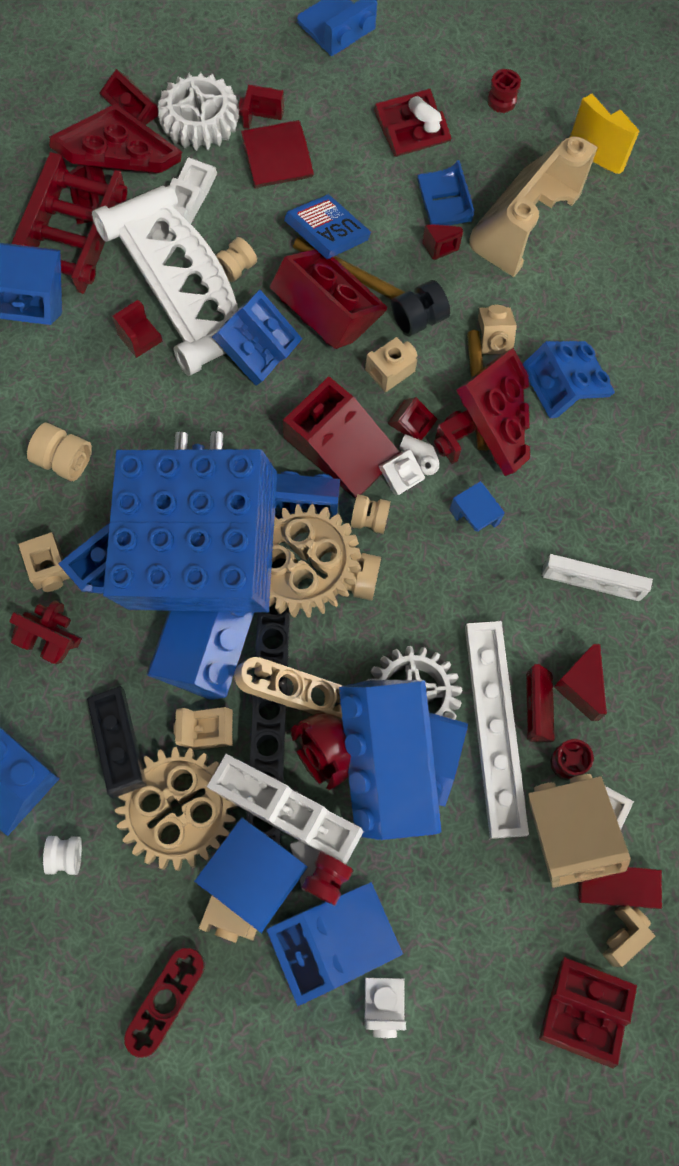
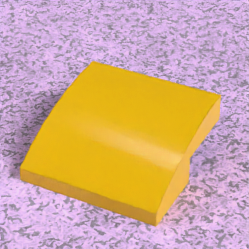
(611, 133)

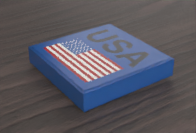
(327, 226)

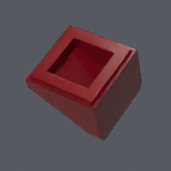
(441, 239)
(413, 419)

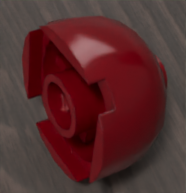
(323, 748)

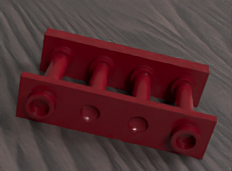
(46, 203)

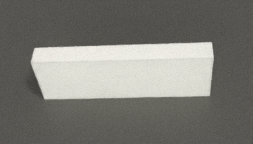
(596, 577)

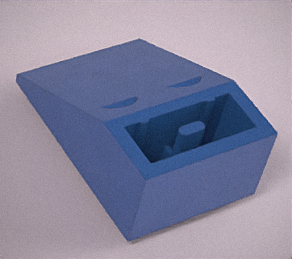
(334, 943)

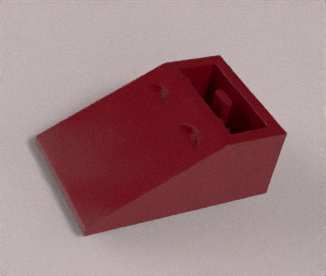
(339, 437)

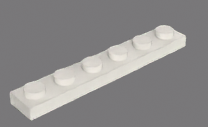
(496, 731)

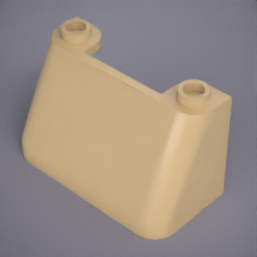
(549, 179)

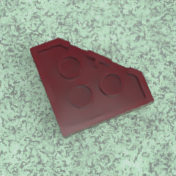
(115, 141)
(498, 409)

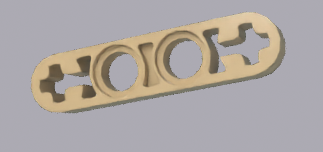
(302, 689)

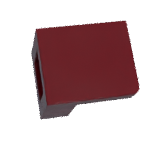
(136, 329)

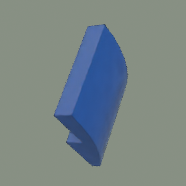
(257, 337)
(251, 874)

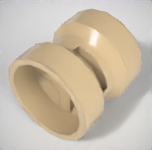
(236, 258)
(378, 515)

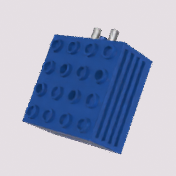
(191, 528)

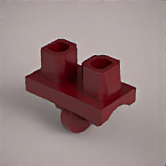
(31, 627)

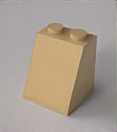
(578, 830)

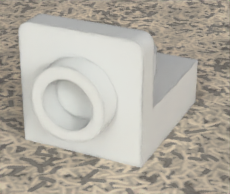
(384, 1006)

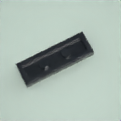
(116, 742)

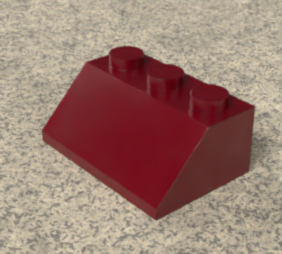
(327, 297)

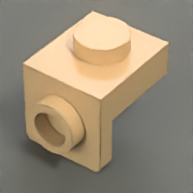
(497, 329)
(203, 728)

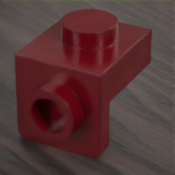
(262, 103)
(450, 431)

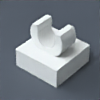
(402, 472)

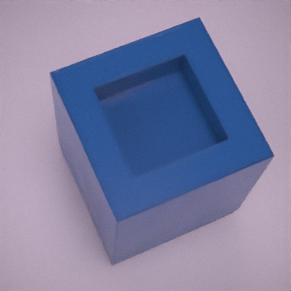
(477, 507)

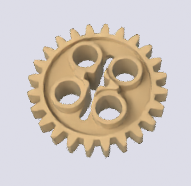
(324, 537)
(194, 836)

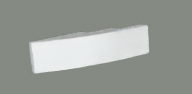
(191, 191)
(285, 809)

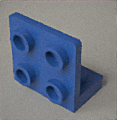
(565, 373)

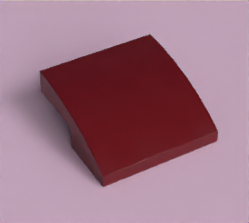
(404, 130)
(277, 154)
(588, 1012)

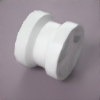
(62, 855)

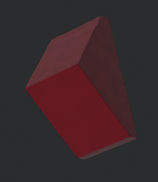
(585, 684)

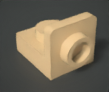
(627, 944)

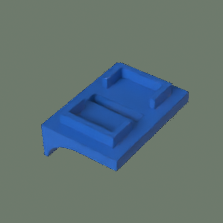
(446, 184)

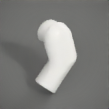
(426, 114)
(423, 452)

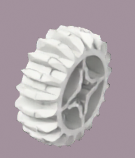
(198, 111)
(412, 665)

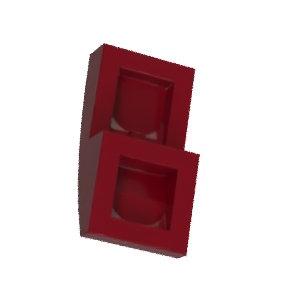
(633, 887)

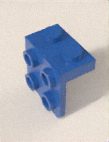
(338, 22)

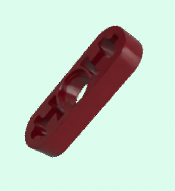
(140, 1023)

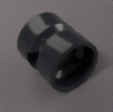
(420, 308)

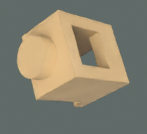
(390, 371)
(39, 553)
(228, 923)

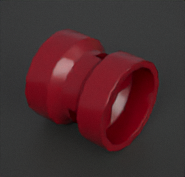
(504, 90)
(577, 754)
(327, 878)

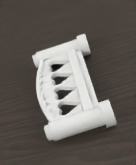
(133, 223)

